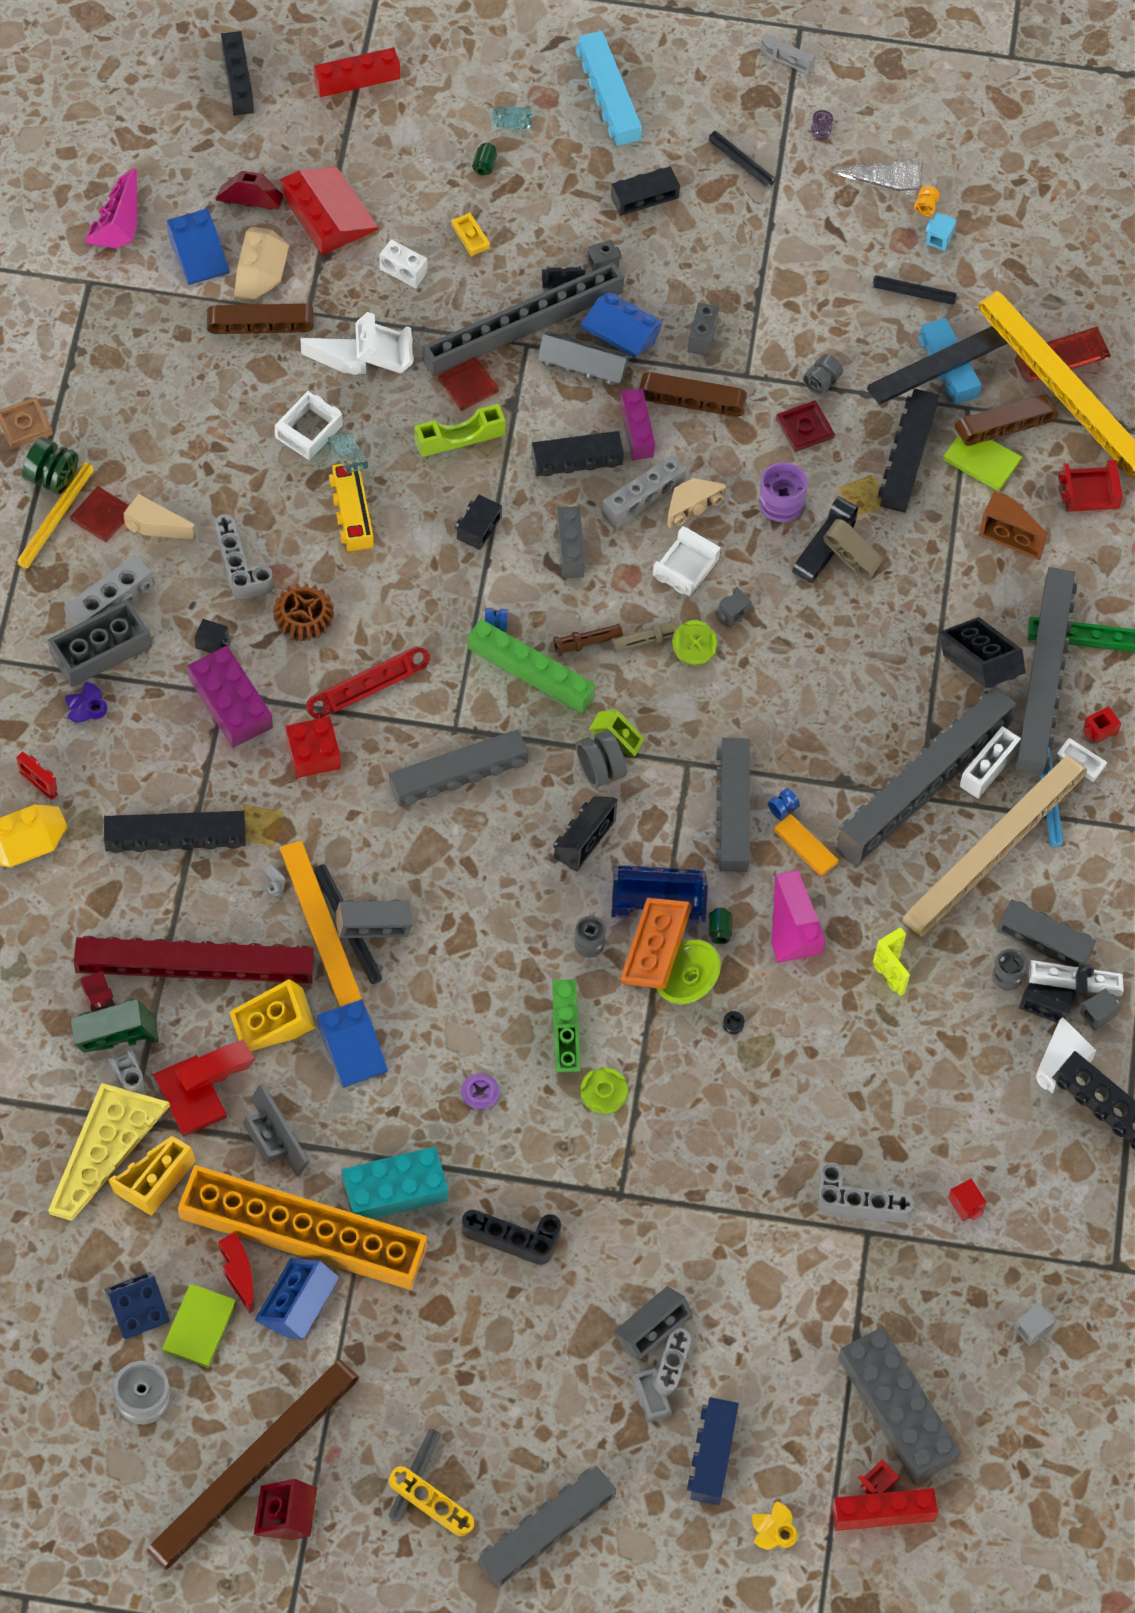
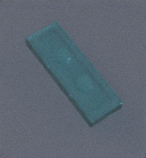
(348, 452)

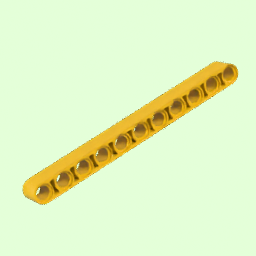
(1060, 380)

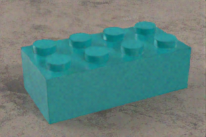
(395, 1184)

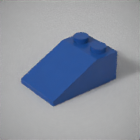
(197, 246)
(351, 1043)

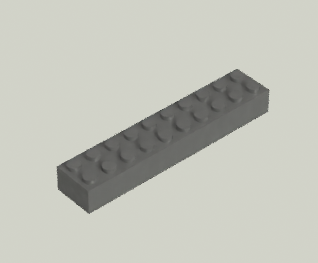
(924, 776)

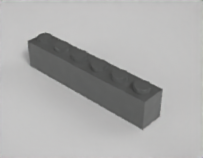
(458, 768)
(734, 804)
(546, 1527)

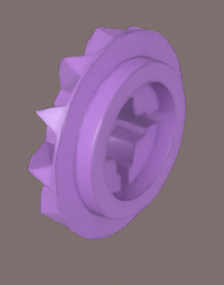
(480, 1081)

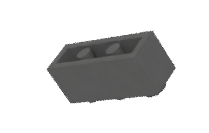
(570, 542)
(373, 919)
(653, 1323)

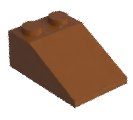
(1012, 526)

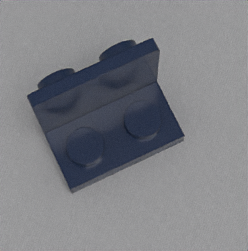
(137, 1305)

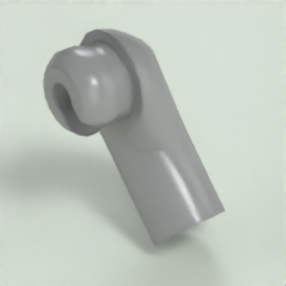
(277, 880)

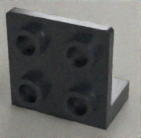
(1047, 1001)

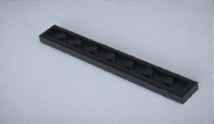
(936, 365)

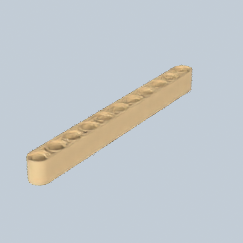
(994, 845)

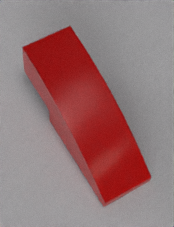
(215, 1066)
(237, 1269)

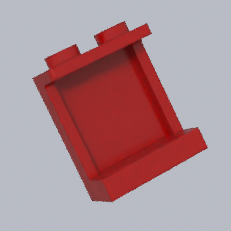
(1091, 487)

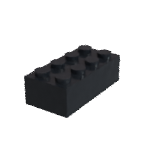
(982, 652)

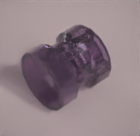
(821, 124)

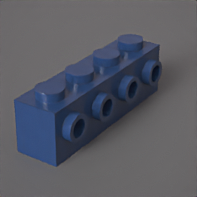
(714, 1451)

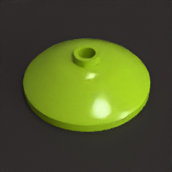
(692, 973)

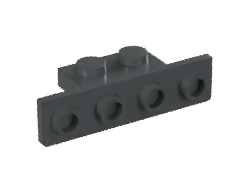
(272, 1133)

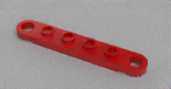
(368, 682)

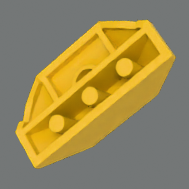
(30, 833)

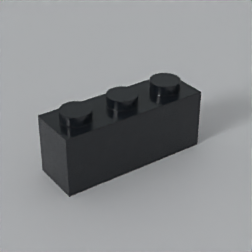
(645, 190)

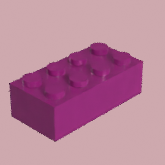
(230, 696)

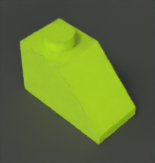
(625, 734)

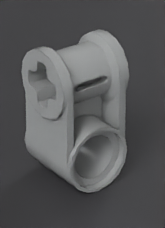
(126, 1070)

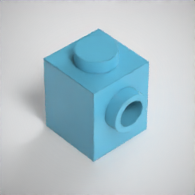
(940, 231)

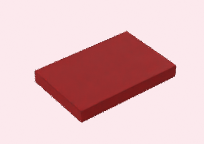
(189, 1109)

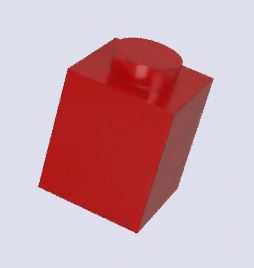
(967, 1200)

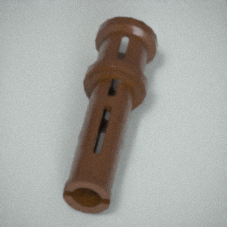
(578, 641)

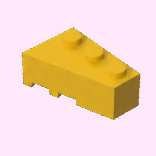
(155, 1175)

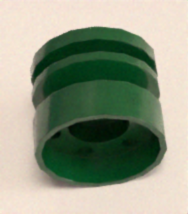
(50, 465)

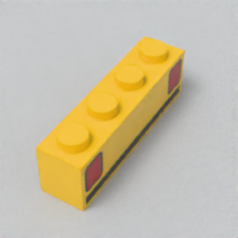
(352, 507)

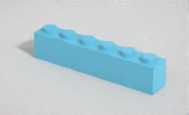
(609, 88)

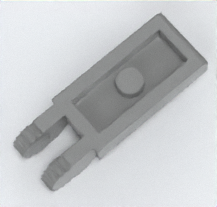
(787, 54)

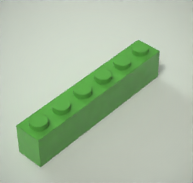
(531, 666)

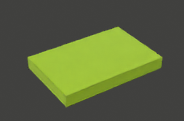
(983, 461)
(199, 1325)

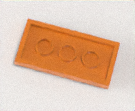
(656, 943)

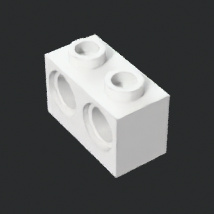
(403, 263)

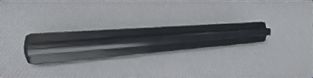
(358, 944)

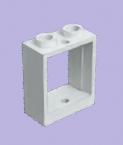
(298, 442)

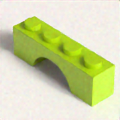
(482, 426)

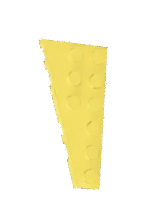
(108, 1136)

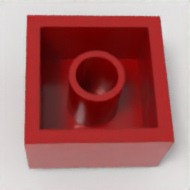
(313, 747)

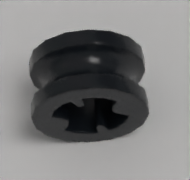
(737, 1017)

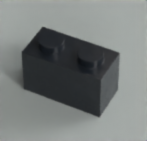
(478, 521)

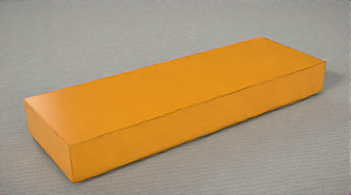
(806, 845)

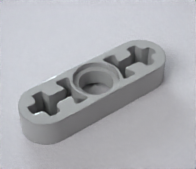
(665, 1368)

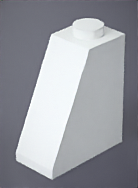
(1062, 1045)

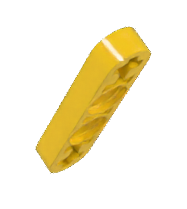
(433, 1498)

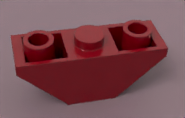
(250, 190)

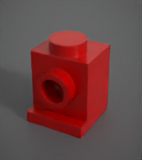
(1101, 725)

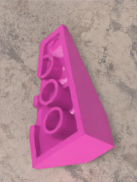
(118, 215)

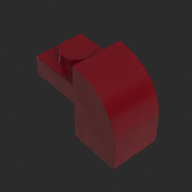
(97, 991)

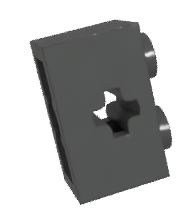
(703, 329)

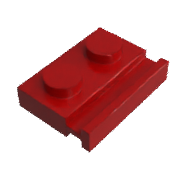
(32, 771)

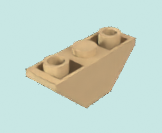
(692, 499)

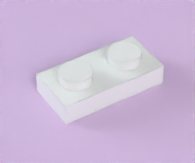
(1092, 762)

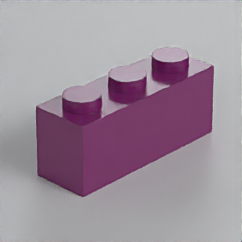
(637, 424)

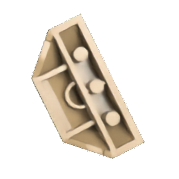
(260, 263)

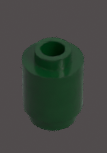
(484, 159)
(720, 925)

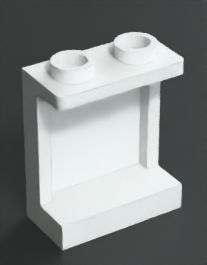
(383, 345)
(687, 562)

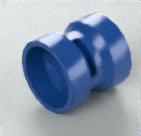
(497, 618)
(783, 804)

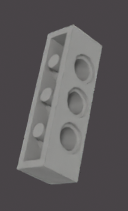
(643, 492)
(112, 584)

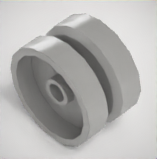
(129, 1395)

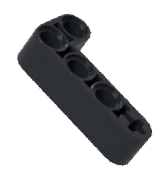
(818, 553)
(509, 1232)

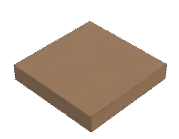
(24, 423)

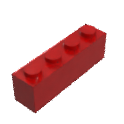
(356, 72)
(884, 1509)

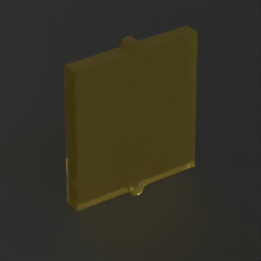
(863, 494)
(262, 824)

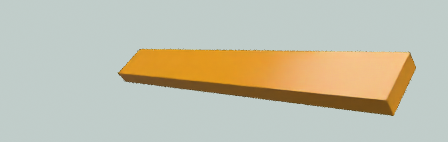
(320, 923)

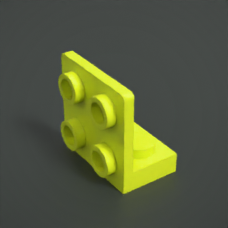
(887, 962)

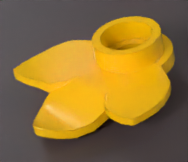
(772, 1526)

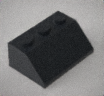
(586, 831)

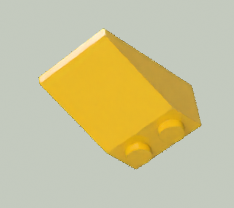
(273, 1017)

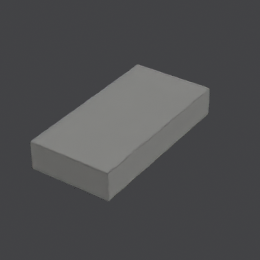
(654, 1404)

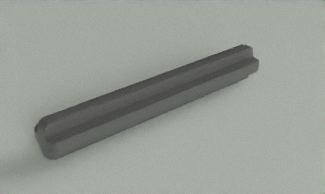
(418, 1467)

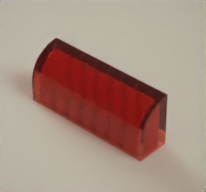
(1074, 350)

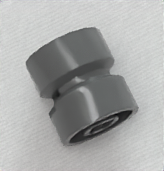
(822, 374)
(590, 936)
(1009, 969)

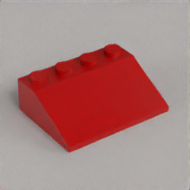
(326, 207)

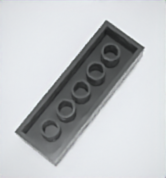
(899, 1405)

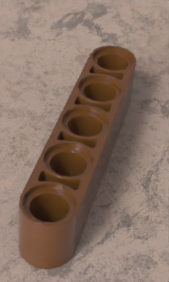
(260, 318)
(693, 394)
(1006, 420)

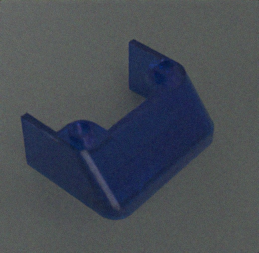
(636, 883)

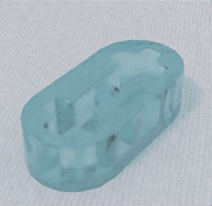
(512, 117)

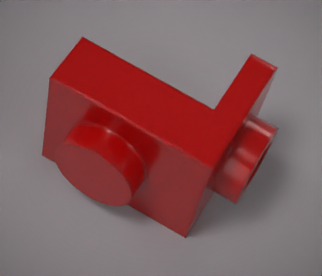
(879, 1479)

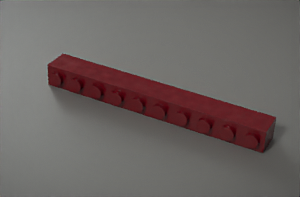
(194, 960)

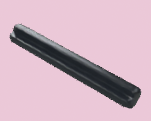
(741, 159)
(914, 289)

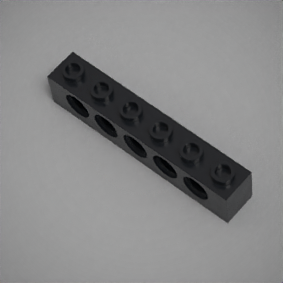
(1097, 1082)

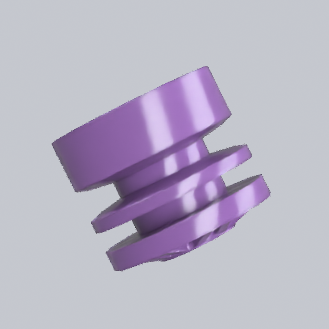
(783, 492)

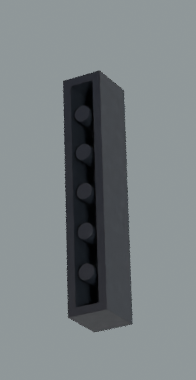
(909, 450)
(174, 831)

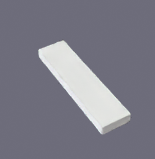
(1064, 977)

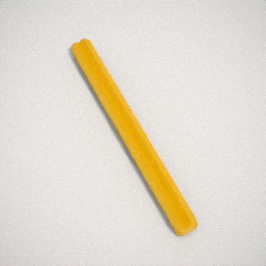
(55, 515)

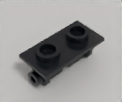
(557, 276)

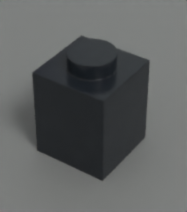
(211, 636)

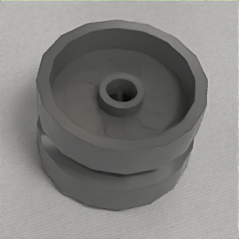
(601, 758)

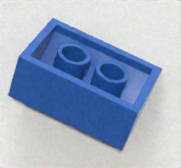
(622, 324)
(297, 1298)

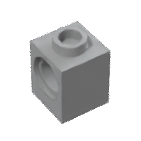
(1034, 1324)

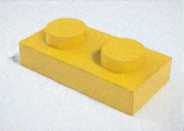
(470, 234)

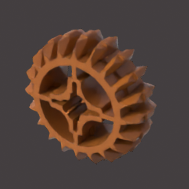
(300, 618)

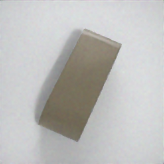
(852, 549)

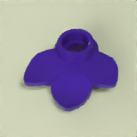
(84, 703)

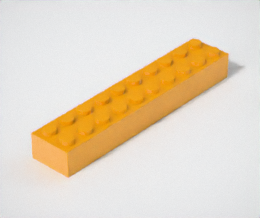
(303, 1227)

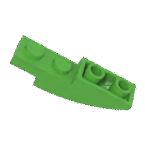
(565, 1026)

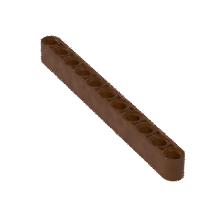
(252, 1465)

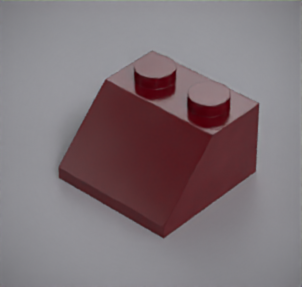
(285, 1510)

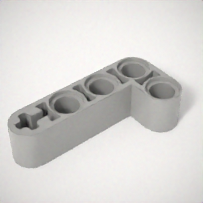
(235, 556)
(864, 1197)

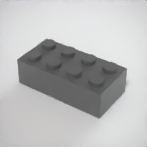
(99, 643)

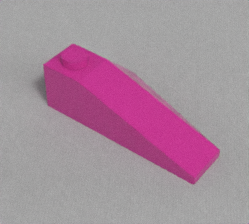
(795, 923)

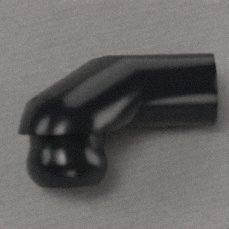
(1081, 978)

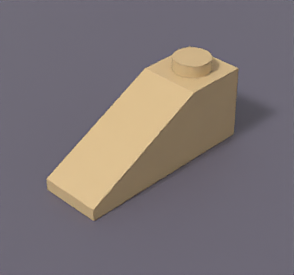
(156, 520)

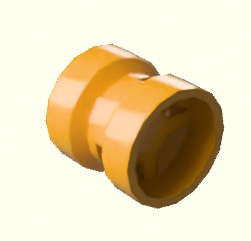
(927, 200)

